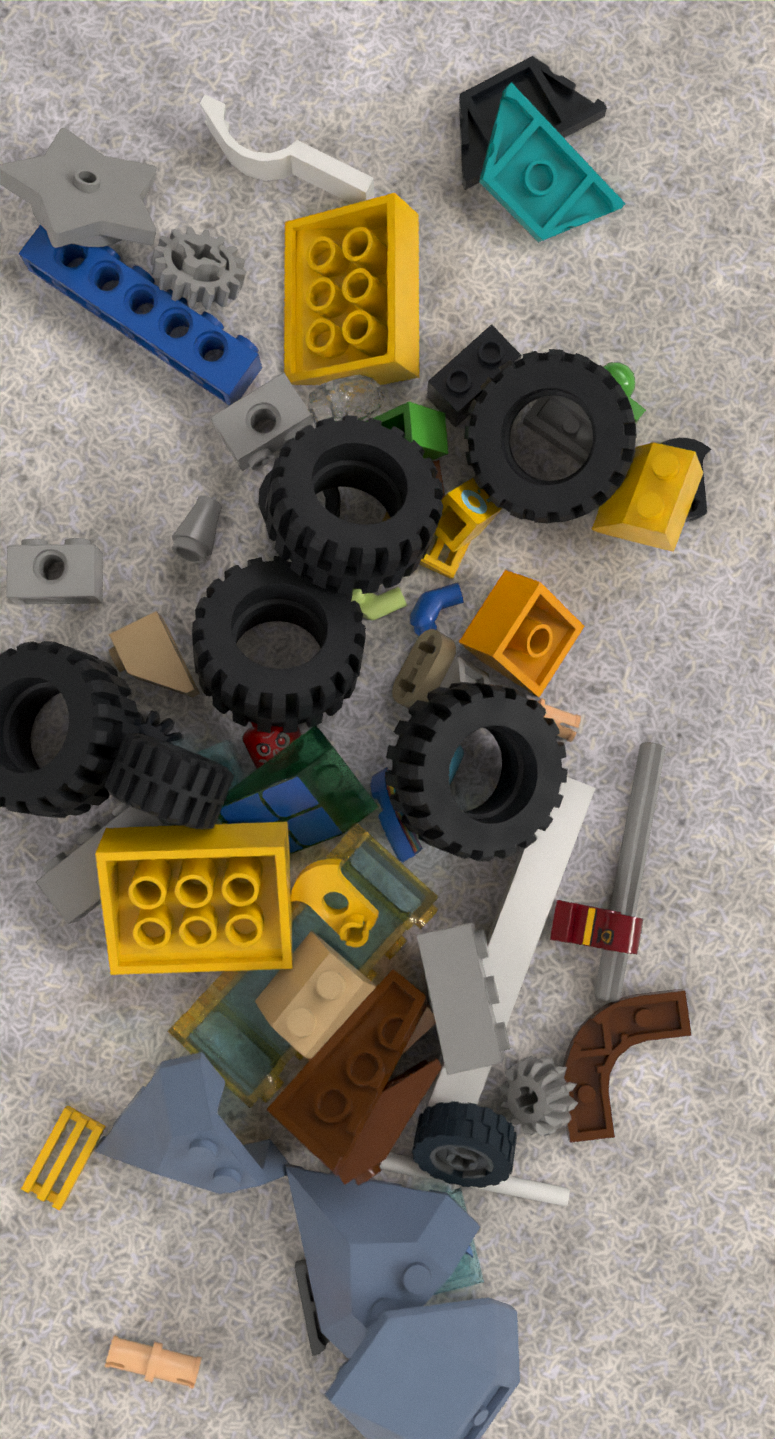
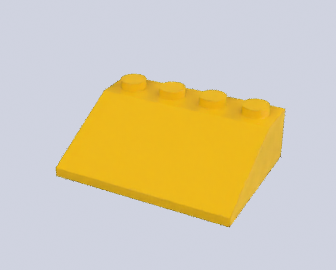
(352, 293)
(196, 898)

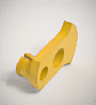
(326, 877)

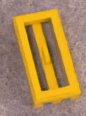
(45, 1192)

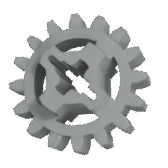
(198, 268)

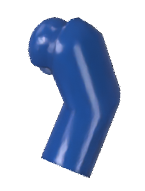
(430, 605)

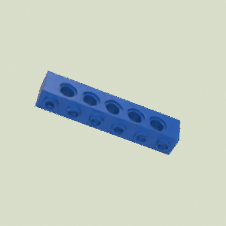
(224, 378)

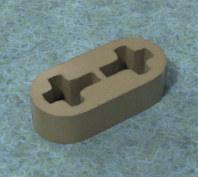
(424, 668)

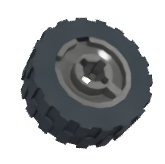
(464, 1144)

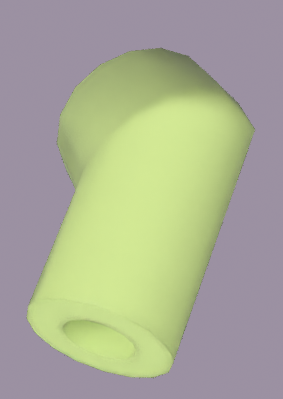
(377, 606)

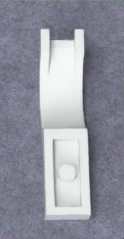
(295, 159)

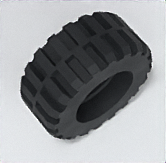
(500, 403)
(360, 458)
(266, 694)
(95, 732)
(527, 780)

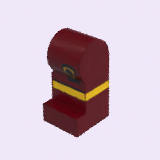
(596, 927)

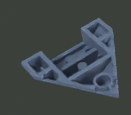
(180, 1136)
(374, 1248)

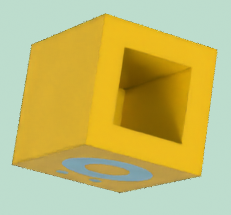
(465, 515)

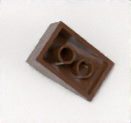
(388, 1120)

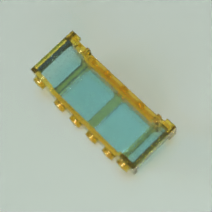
(226, 1019)

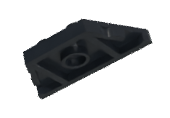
(549, 93)

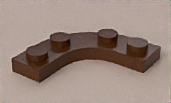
(603, 1040)

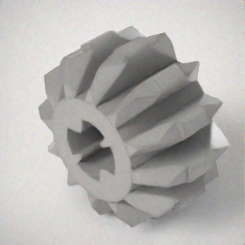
(538, 1095)

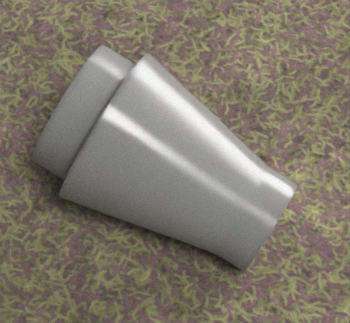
(197, 532)

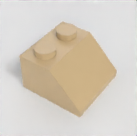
(313, 996)

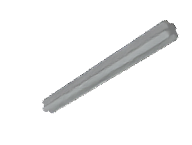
(631, 861)

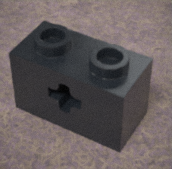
(462, 377)

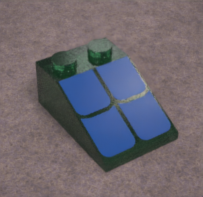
(306, 788)

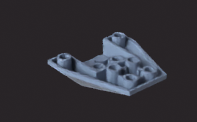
(431, 1371)

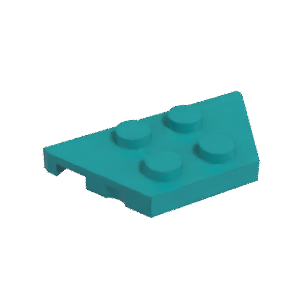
(540, 173)

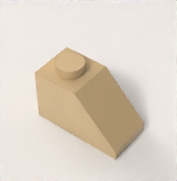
(152, 655)

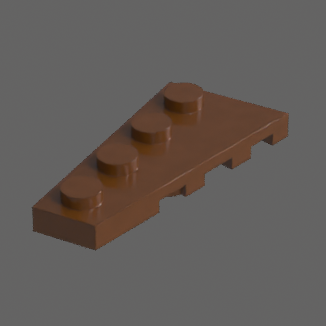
(345, 1078)

